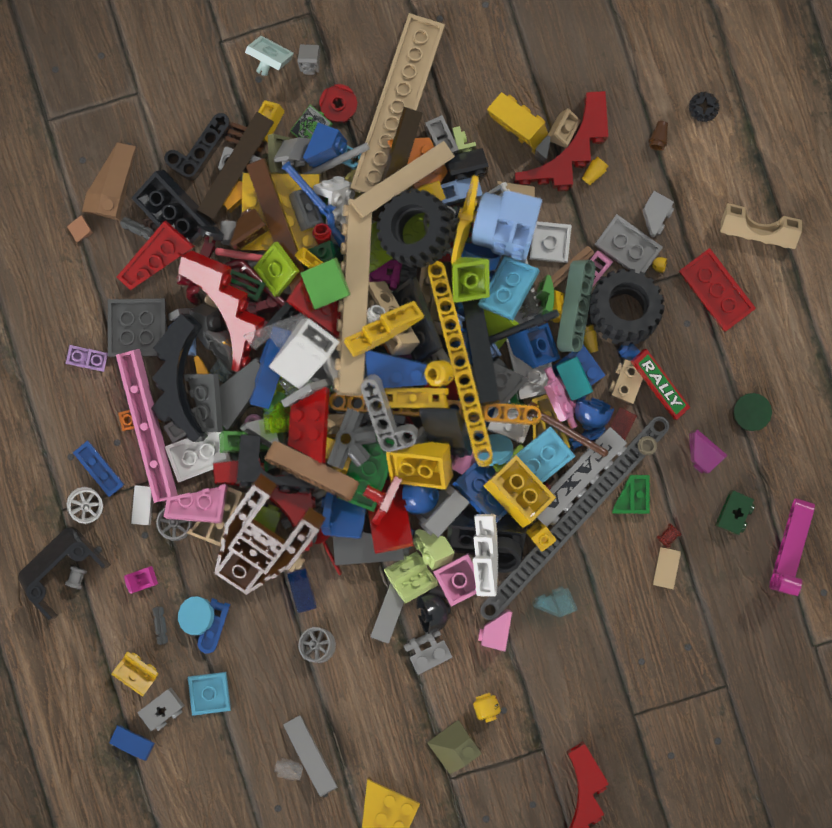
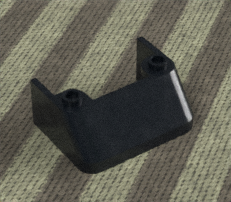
(68, 542)

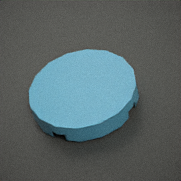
(501, 449)
(195, 615)

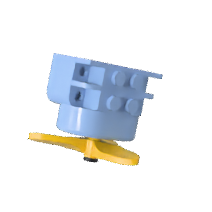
(500, 223)

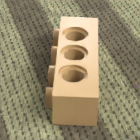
(381, 295)

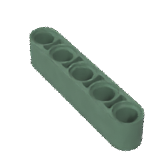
(576, 306)

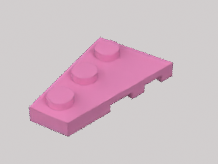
(198, 506)

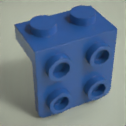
(342, 518)

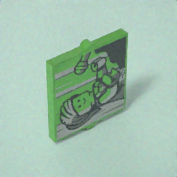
(308, 121)

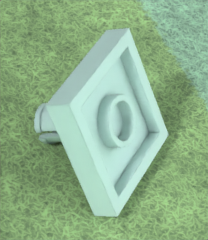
(269, 54)

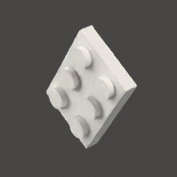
(195, 458)

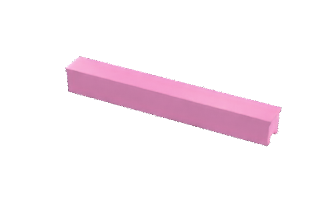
(146, 425)

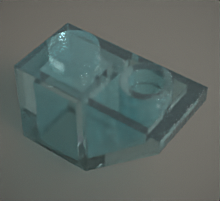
(557, 604)

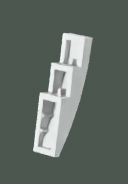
(486, 556)

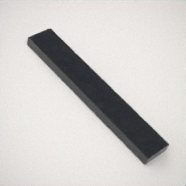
(481, 352)

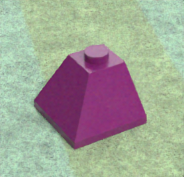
(704, 452)

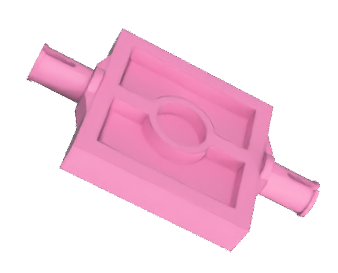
(560, 398)

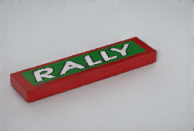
(660, 384)

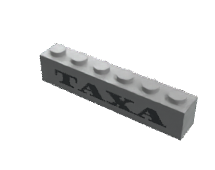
(580, 474)

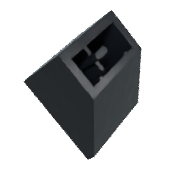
(468, 164)

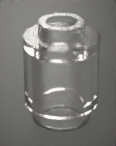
(288, 769)

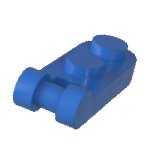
(209, 640)

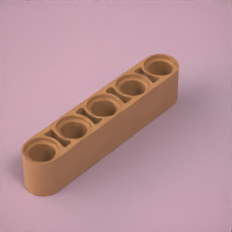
(311, 471)

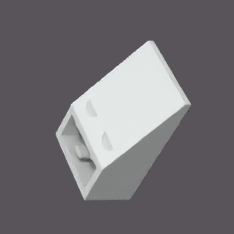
(303, 353)

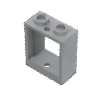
(447, 509)

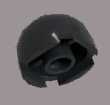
(433, 612)

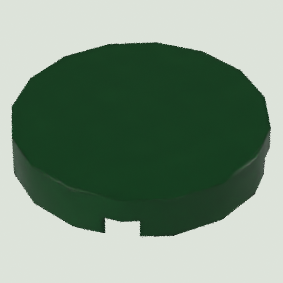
(752, 412)

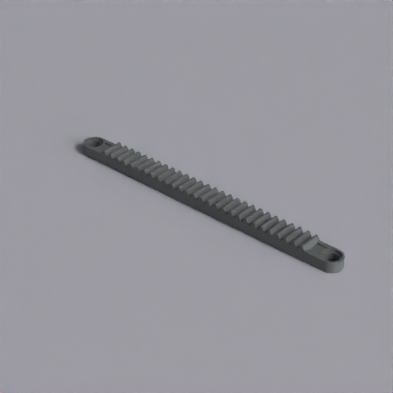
(572, 520)

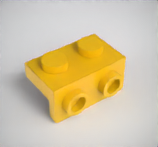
(135, 673)

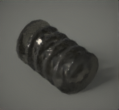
(529, 305)

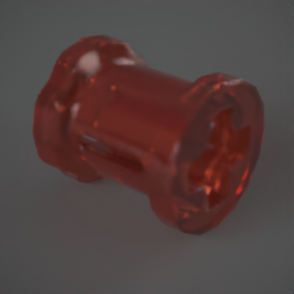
(669, 535)

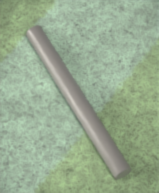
(339, 159)

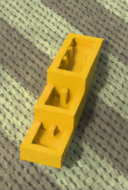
(384, 329)

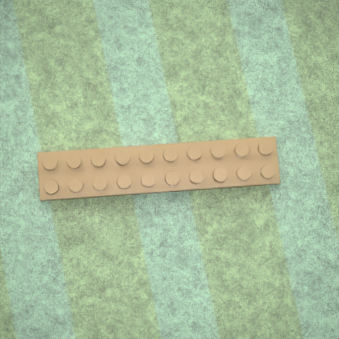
(401, 89)

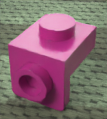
(140, 580)

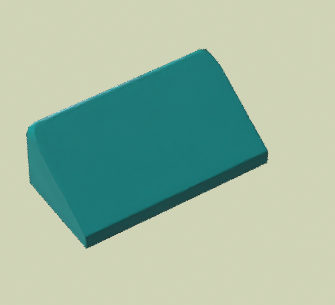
(574, 378)

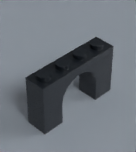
(249, 468)

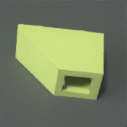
(434, 549)

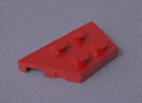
(309, 425)

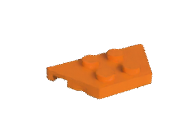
(420, 147)

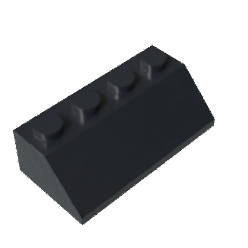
(166, 201)
(463, 530)

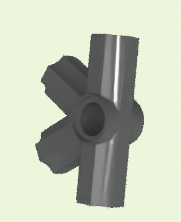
(354, 447)

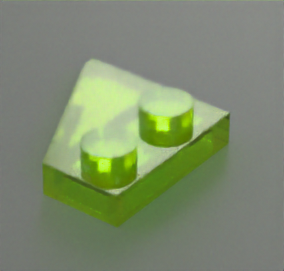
(277, 419)

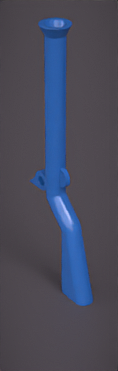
(323, 208)

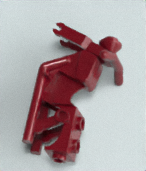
(270, 303)

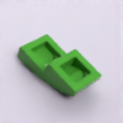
(546, 294)

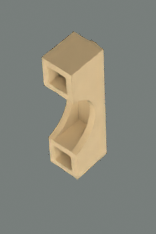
(782, 232)

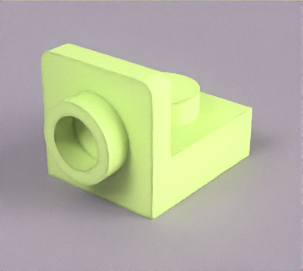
(460, 139)

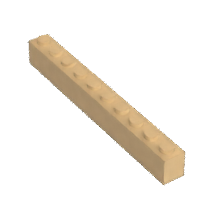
(353, 307)

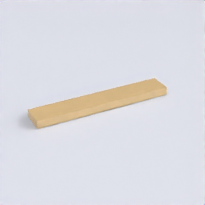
(402, 179)

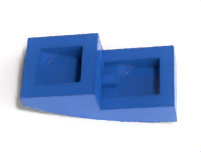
(131, 743)

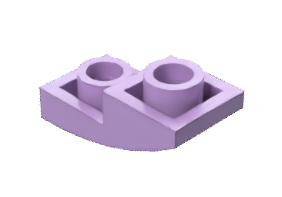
(86, 358)

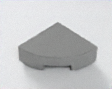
(175, 314)

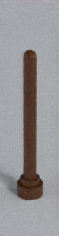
(568, 431)

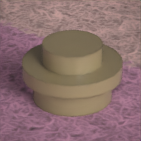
(647, 445)

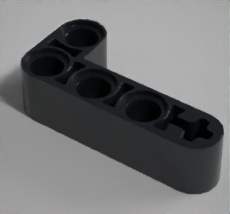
(200, 145)

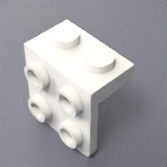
(338, 194)

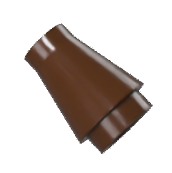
(658, 139)

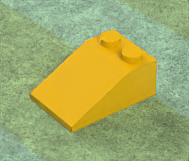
(422, 465)

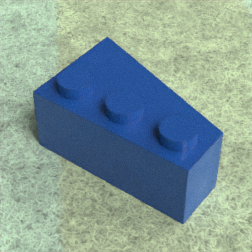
(395, 370)

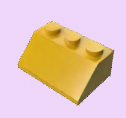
(519, 491)

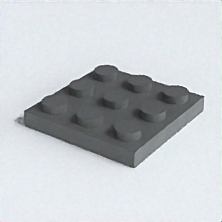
(135, 325)

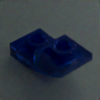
(301, 590)

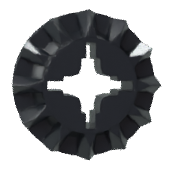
(697, 111)

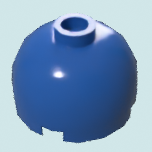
(592, 413)
(420, 499)

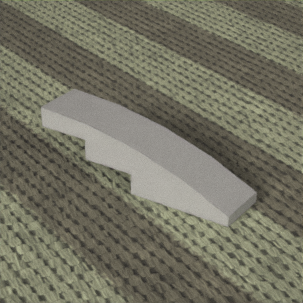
(388, 616)
(310, 756)

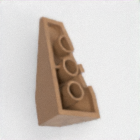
(109, 188)

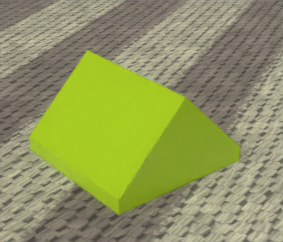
(470, 279)

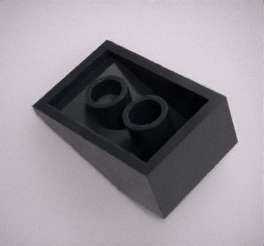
(449, 428)

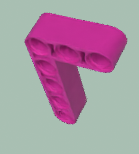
(791, 548)

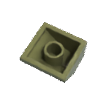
(454, 747)

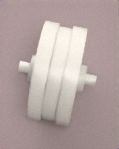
(84, 505)

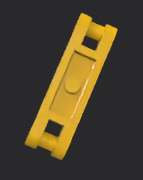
(417, 398)

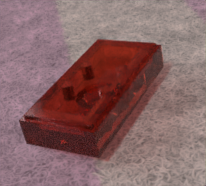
(623, 422)

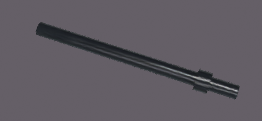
(538, 320)

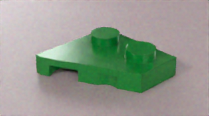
(634, 496)

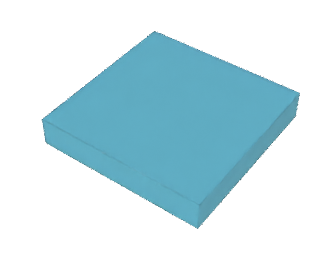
(209, 693)

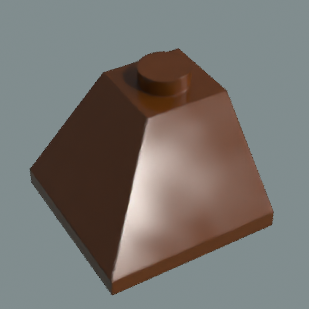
(248, 229)

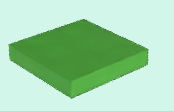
(325, 283)

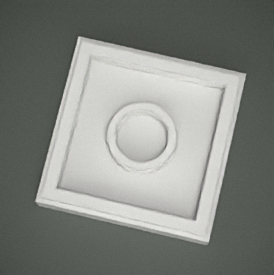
(550, 242)

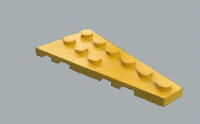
(387, 808)

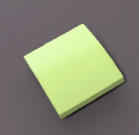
(411, 577)

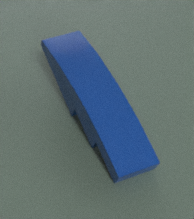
(266, 378)

